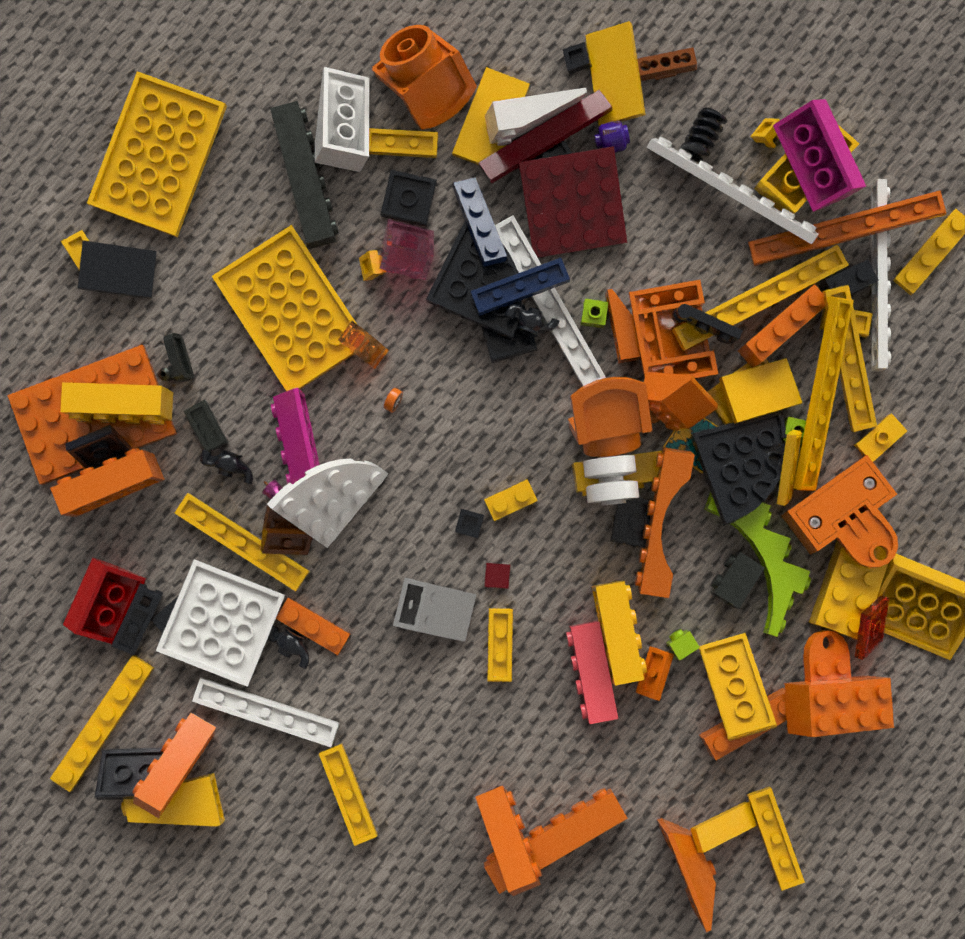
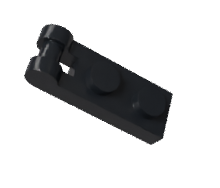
(707, 324)
(136, 620)

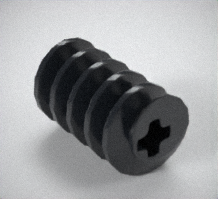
(703, 132)

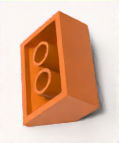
(678, 399)

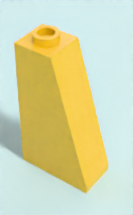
(193, 804)

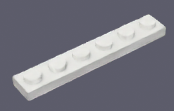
(265, 712)

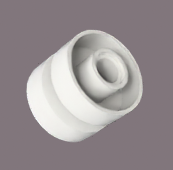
(611, 487)

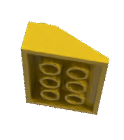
(924, 606)

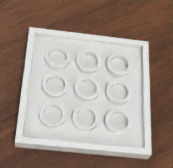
(220, 623)

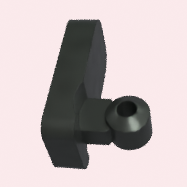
(179, 360)

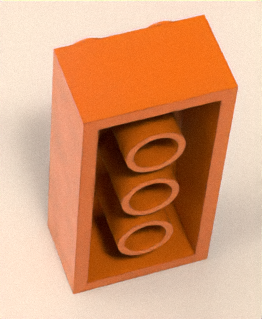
(106, 483)

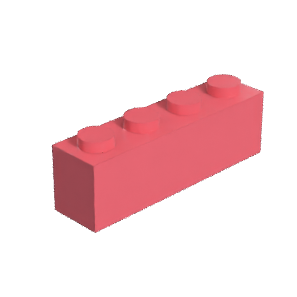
(593, 672)

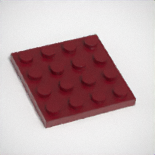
(573, 202)

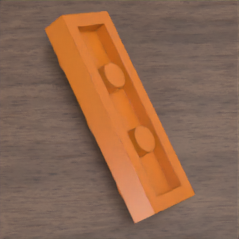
(313, 626)

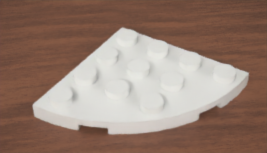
(328, 497)

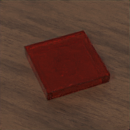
(871, 627)

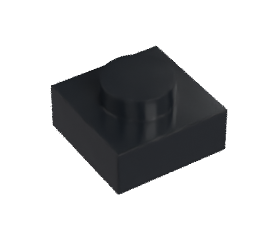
(577, 58)
(469, 523)

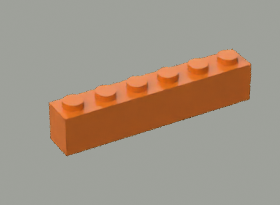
(566, 832)

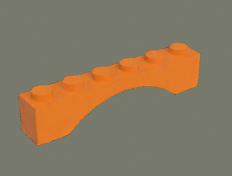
(674, 471)

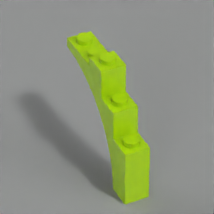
(771, 549)

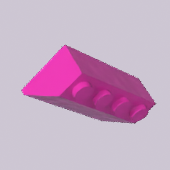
(819, 154)
(295, 433)

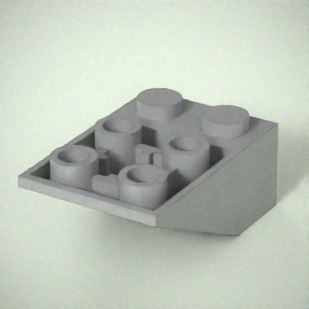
(434, 609)

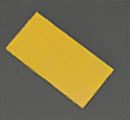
(616, 71)
(473, 139)
(737, 687)

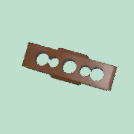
(669, 58)

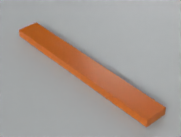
(850, 227)

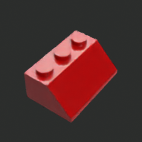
(102, 601)

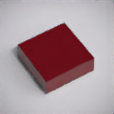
(497, 575)

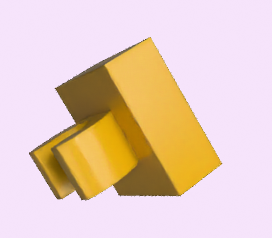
(766, 133)
(370, 265)

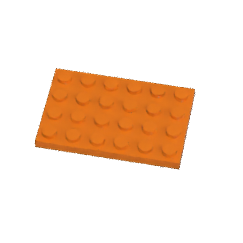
(48, 430)

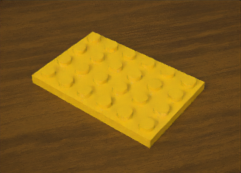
(157, 154)
(287, 308)

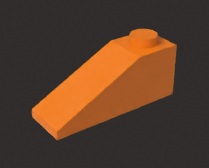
(622, 329)

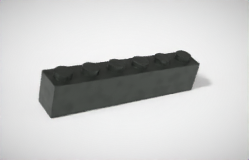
(303, 174)

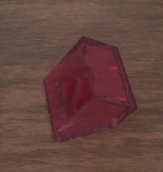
(407, 250)

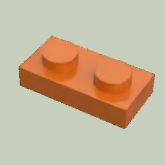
(658, 666)

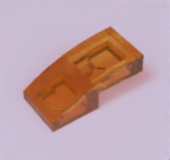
(363, 345)

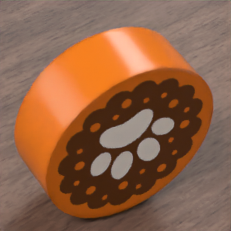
(393, 400)

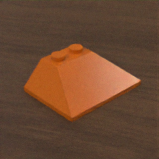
(654, 326)
(695, 870)

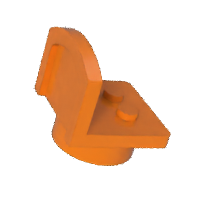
(425, 75)
(610, 416)

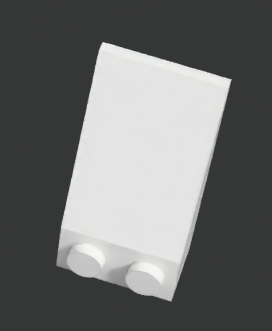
(517, 116)
(343, 120)

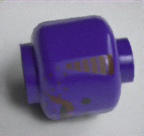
(612, 135)

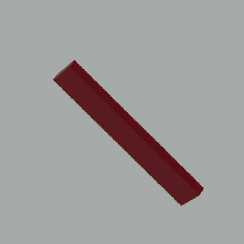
(545, 136)

